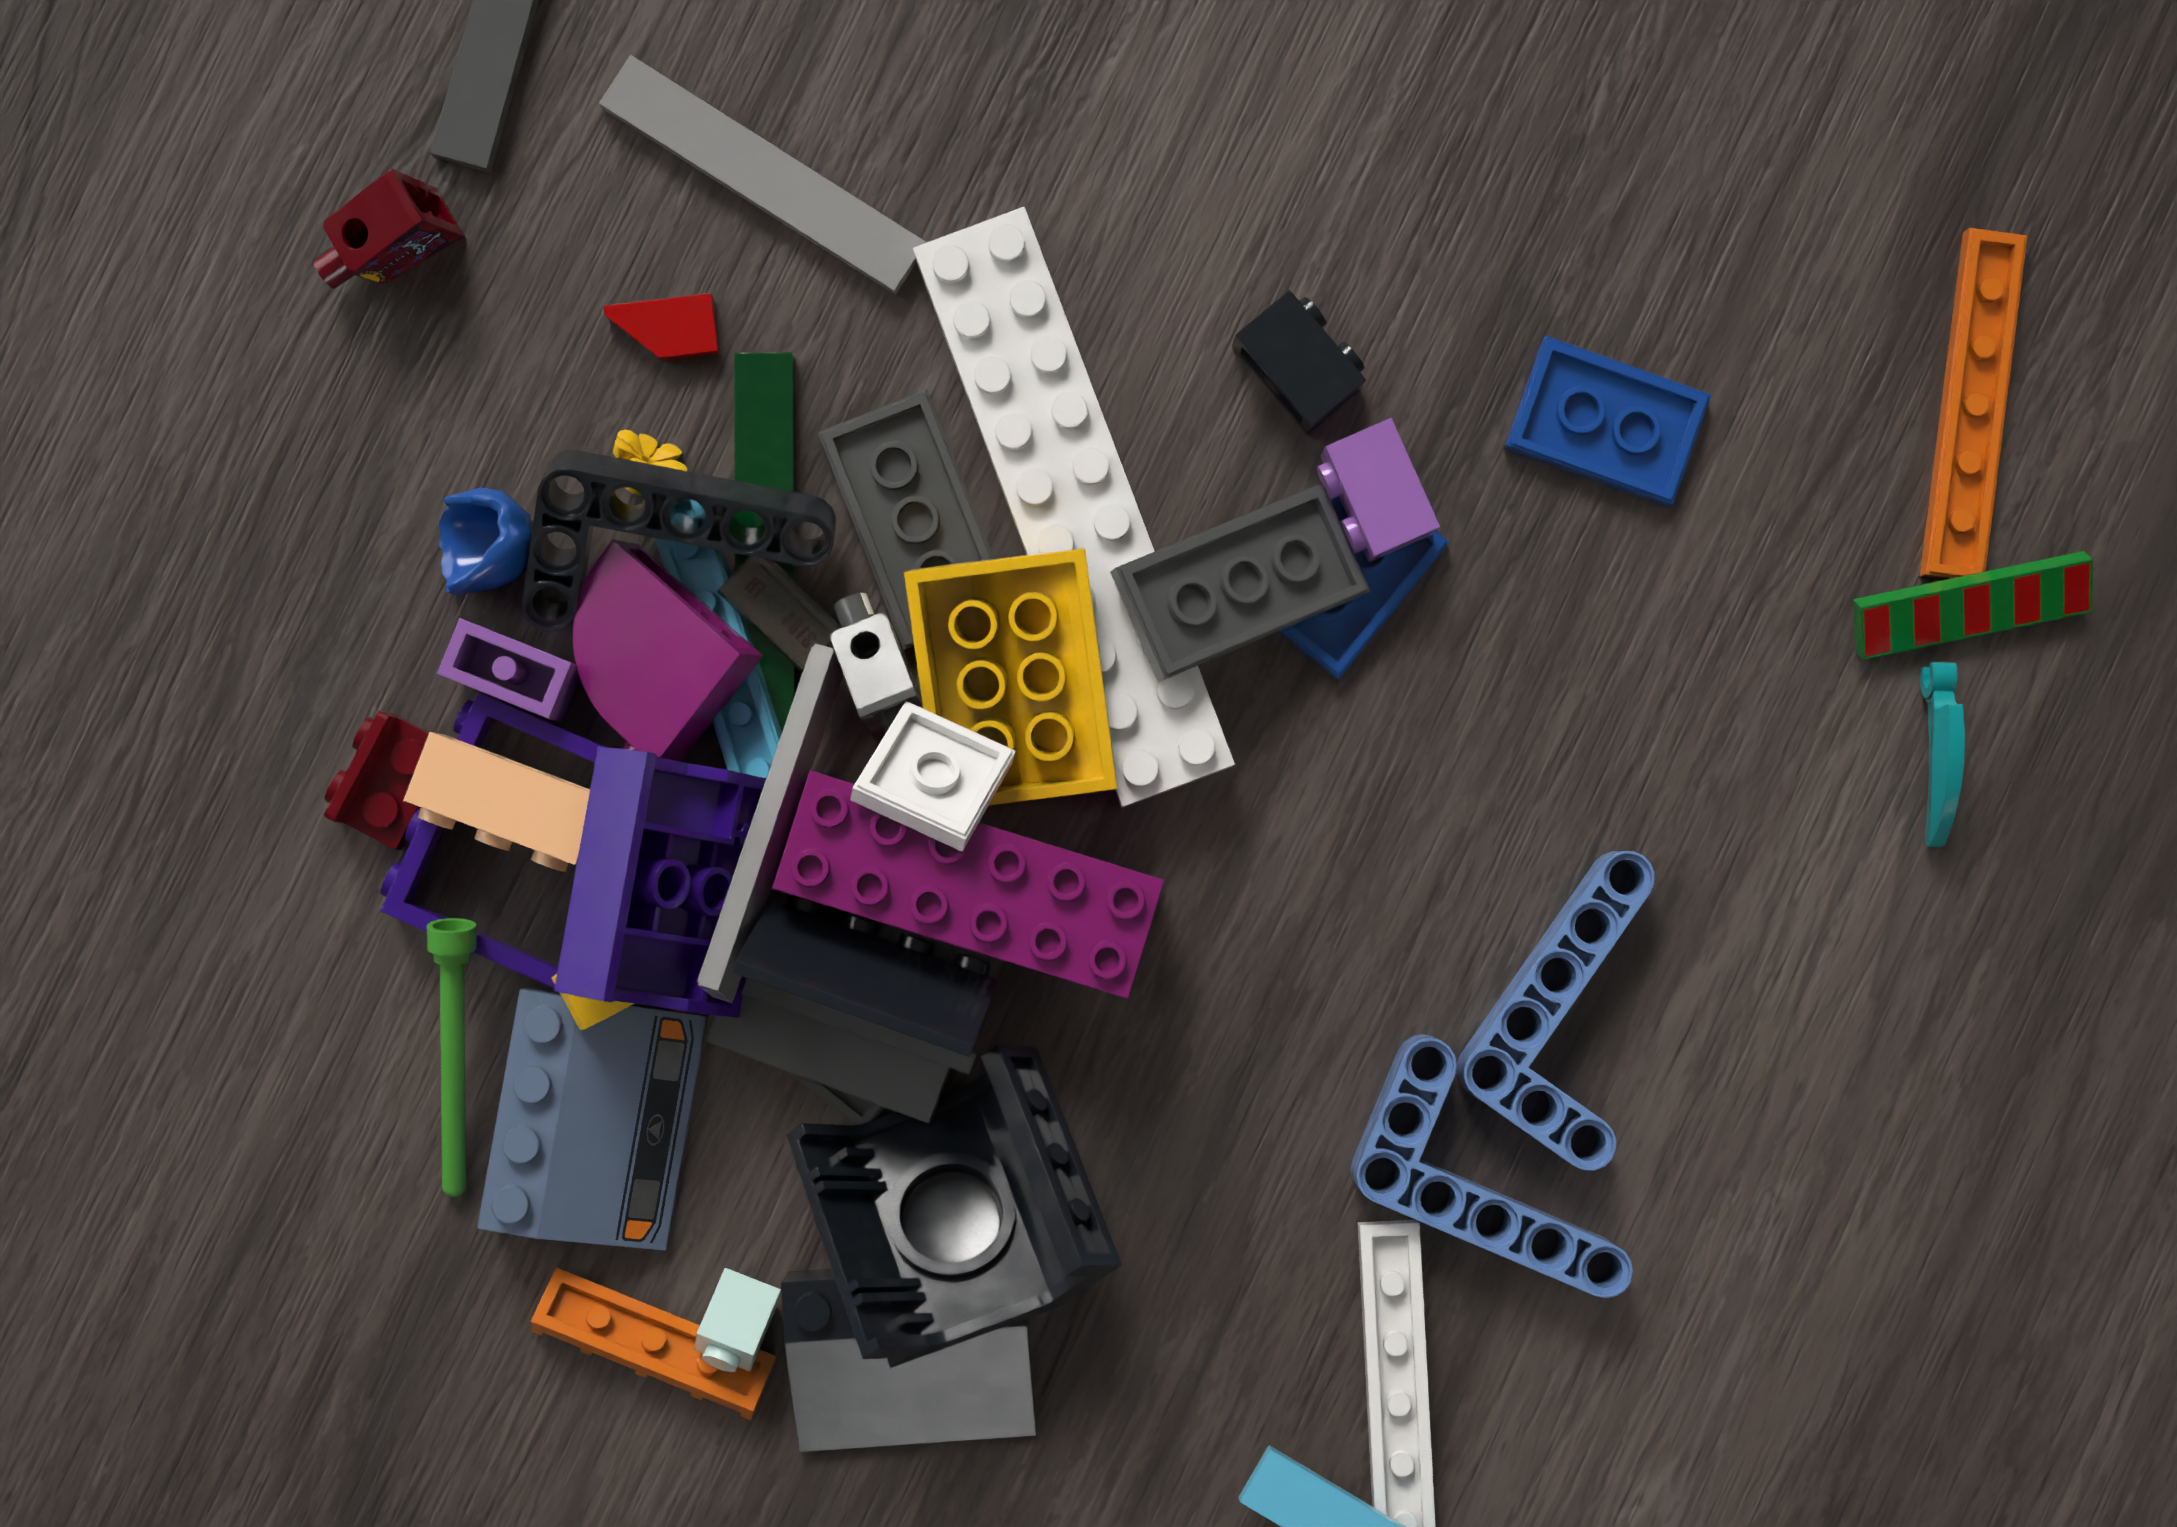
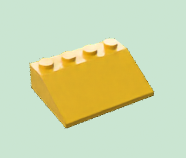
(1019, 662)

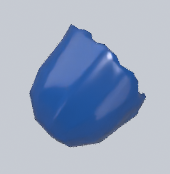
(483, 540)

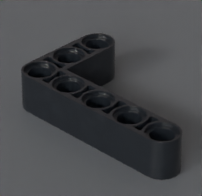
(657, 518)

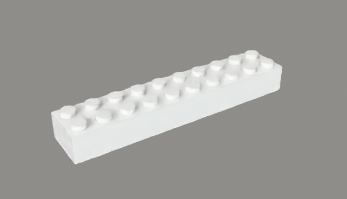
(1065, 480)

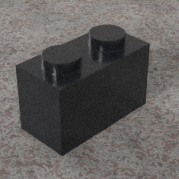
(1300, 360)

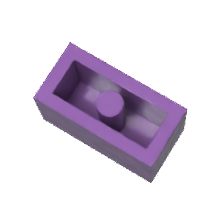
(1377, 491)
(510, 670)

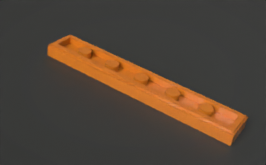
(1973, 404)

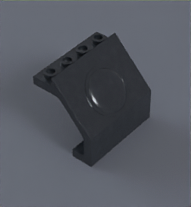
(955, 1217)

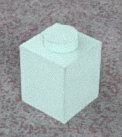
(736, 1321)

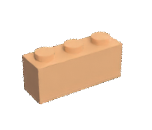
(500, 799)

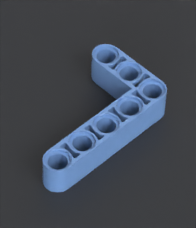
(1550, 1007)
(1466, 1197)

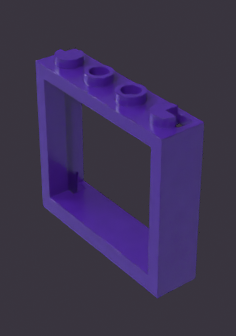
(404, 878)

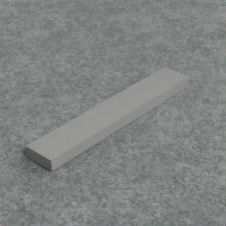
(762, 174)
(772, 820)

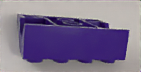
(653, 880)

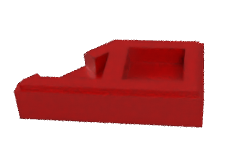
(670, 326)

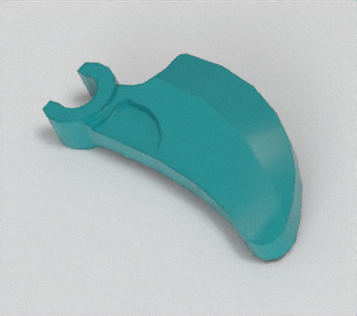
(1945, 749)

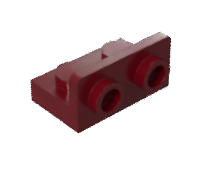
(377, 779)

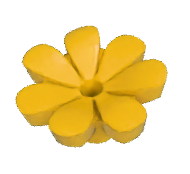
(645, 450)

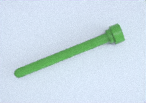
(451, 945)

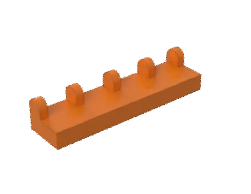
(644, 1340)

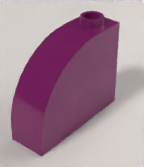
(654, 653)

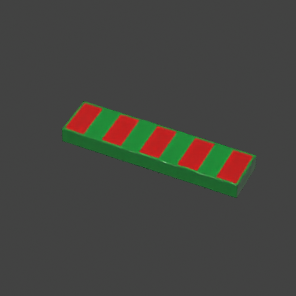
(1973, 605)

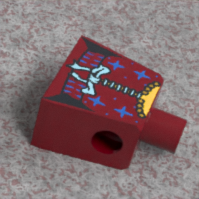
(386, 231)

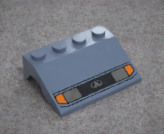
(592, 1124)

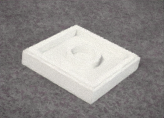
(933, 776)

